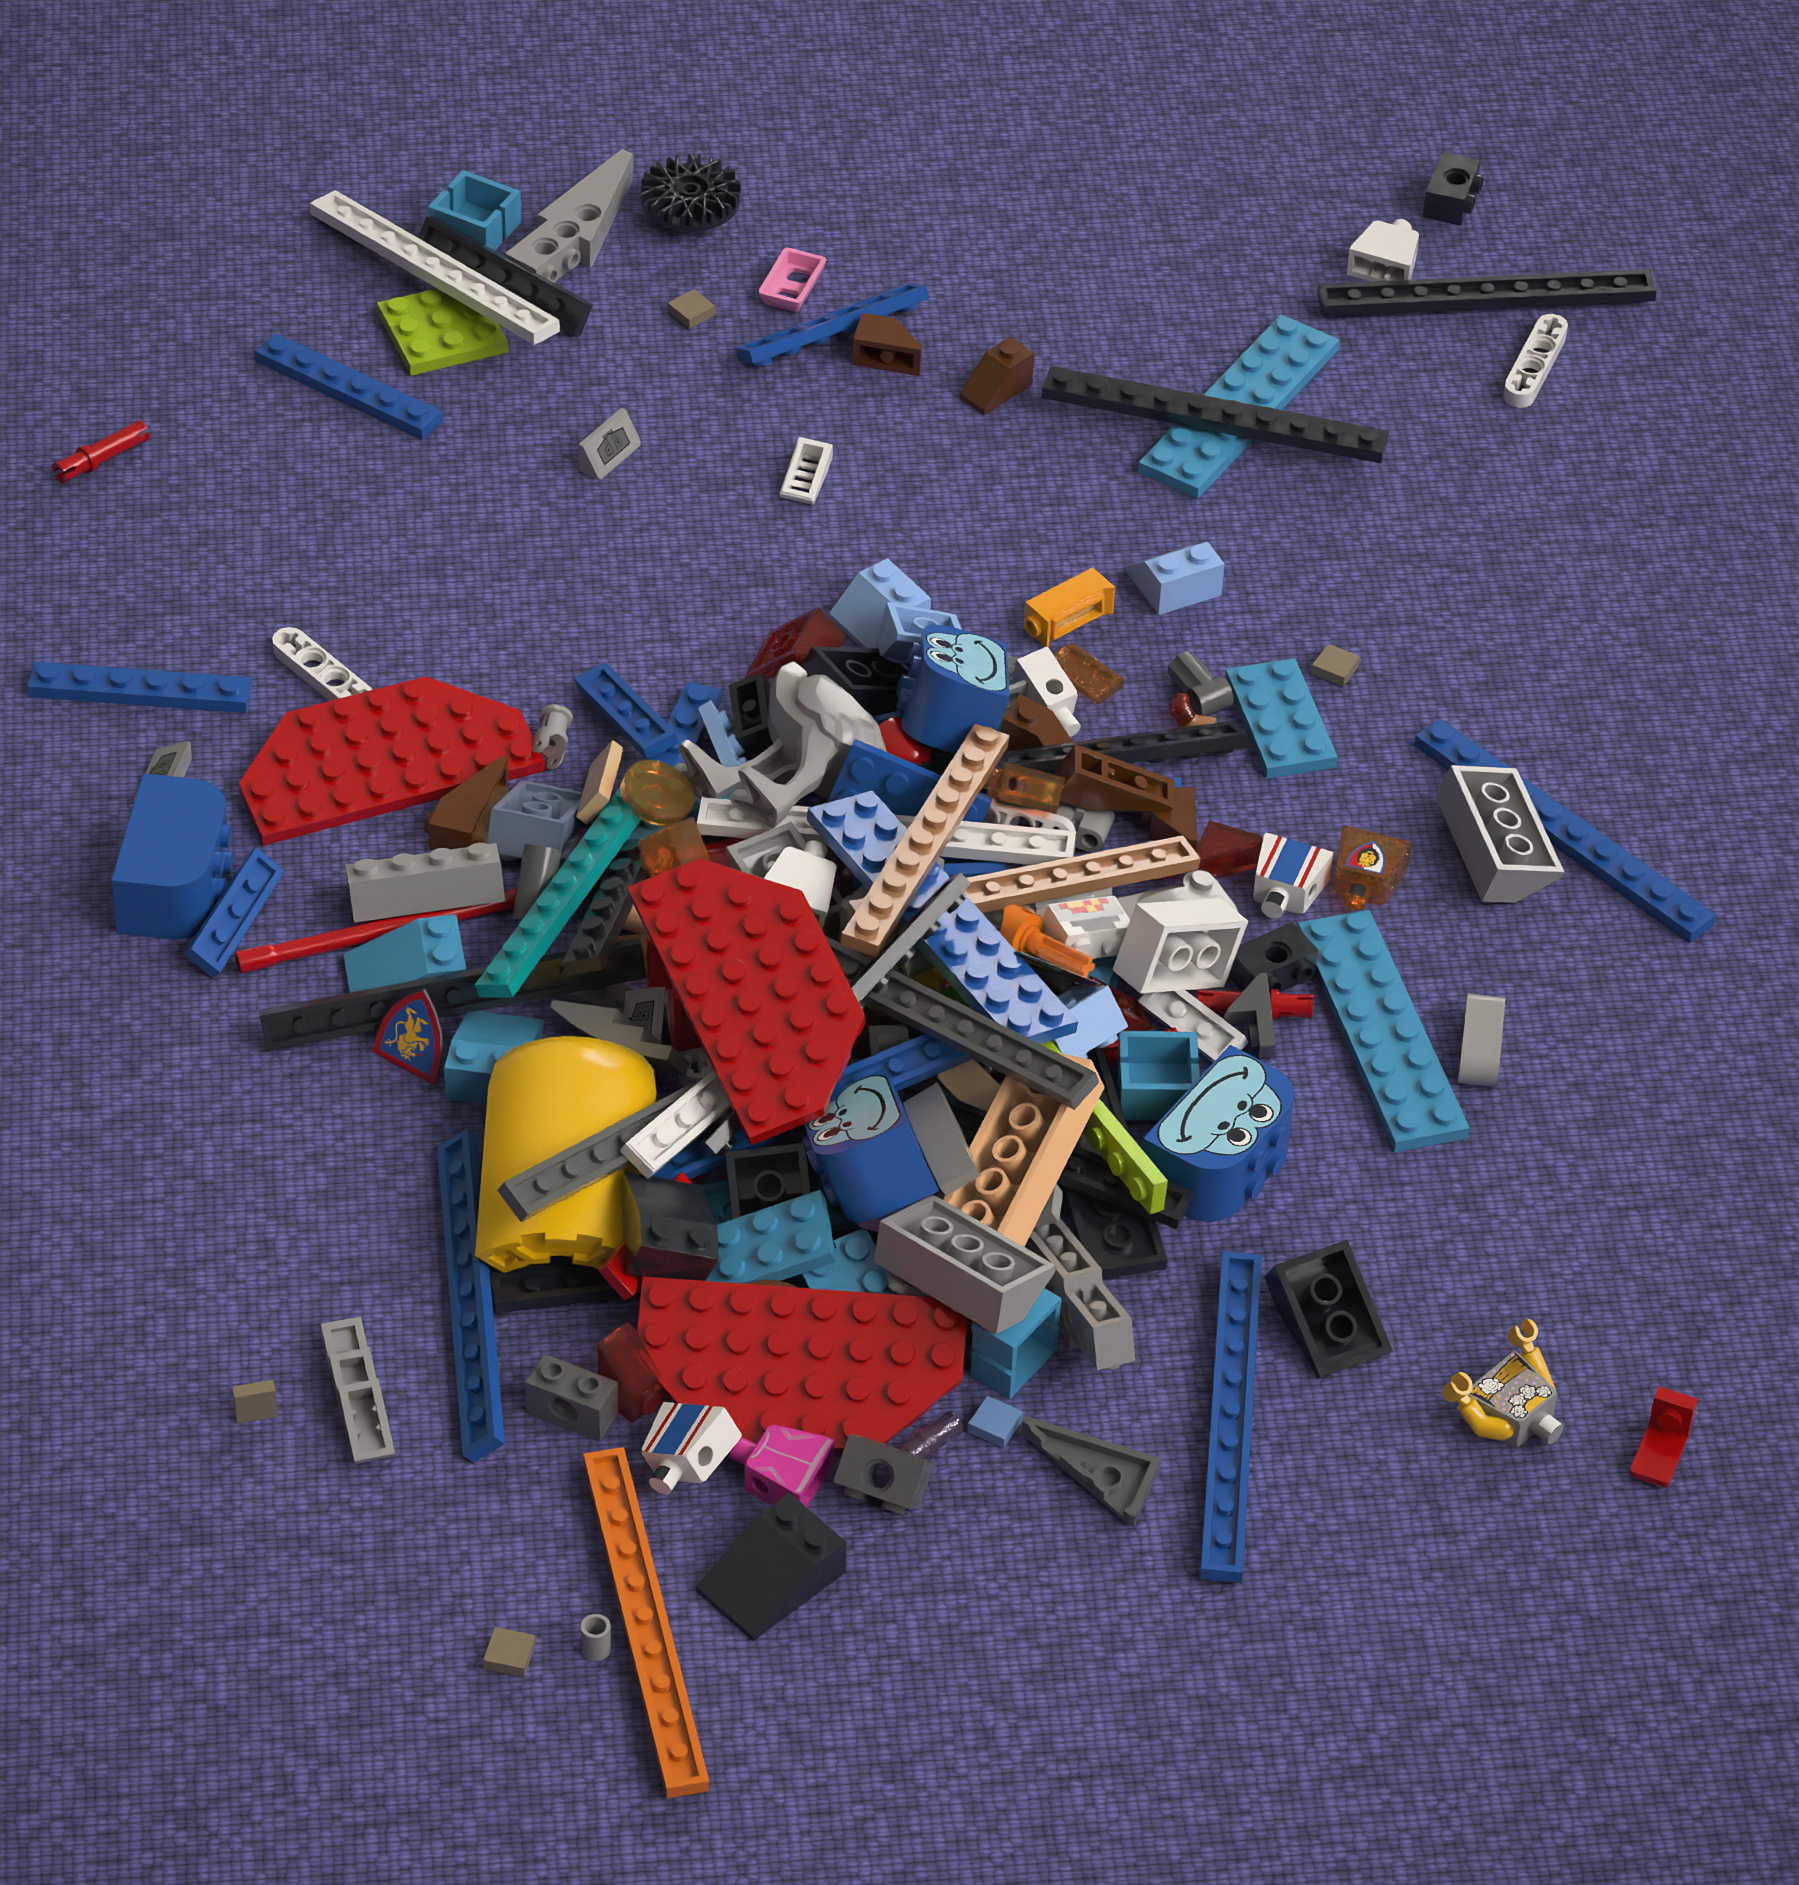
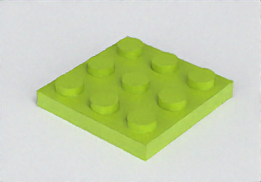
(439, 331)

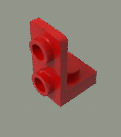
(1665, 1437)

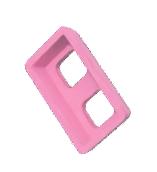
(776, 281)

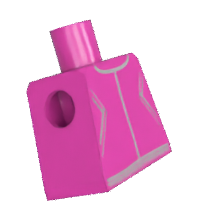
(785, 1463)

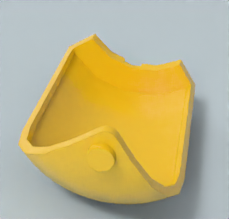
(538, 1105)

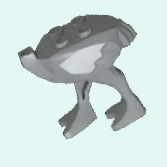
(811, 736)

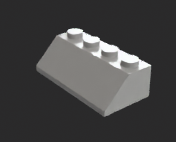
(1498, 832)
(425, 882)
(962, 1263)

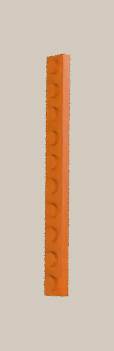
(646, 1623)

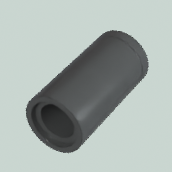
(536, 872)

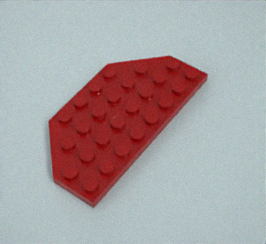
(379, 755)
(754, 988)
(802, 1355)

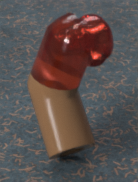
(1184, 715)

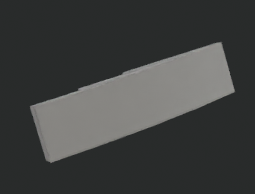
(615, 1027)
(941, 1139)
(357, 1390)

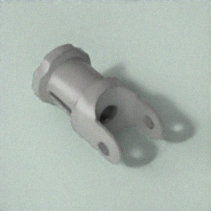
(552, 736)

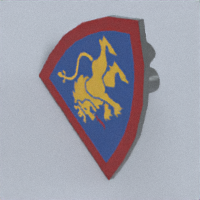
(412, 1036)

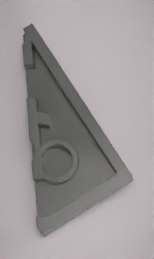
(1107, 1470)

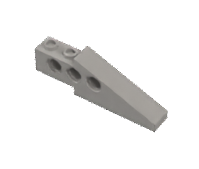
(576, 222)
(1088, 1311)

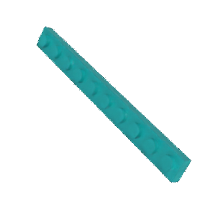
(559, 900)

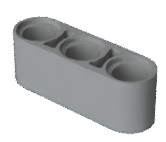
(1481, 1040)

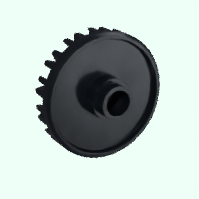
(690, 194)

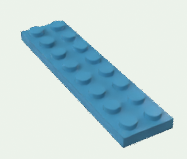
(1263, 376)
(1384, 1033)

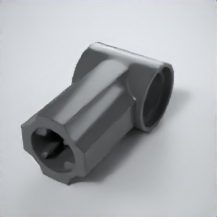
(1194, 679)

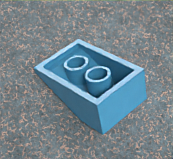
(407, 954)
(478, 1046)

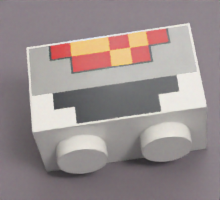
(1088, 925)

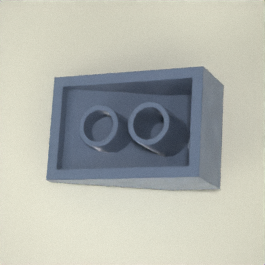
(533, 816)

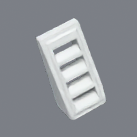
(812, 451)

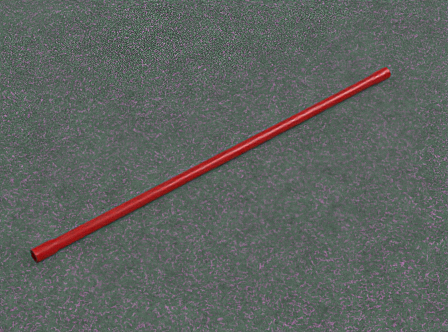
(269, 955)

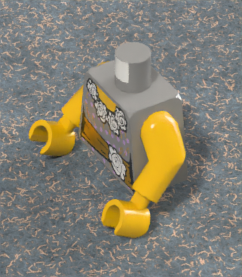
(1512, 1397)

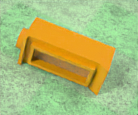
(1068, 606)

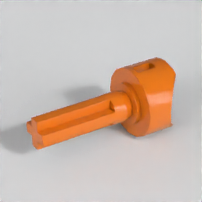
(1026, 934)

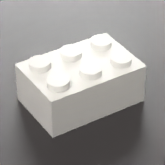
(1180, 945)

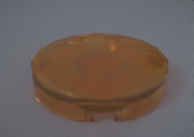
(657, 792)

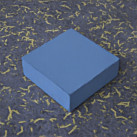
(995, 1422)

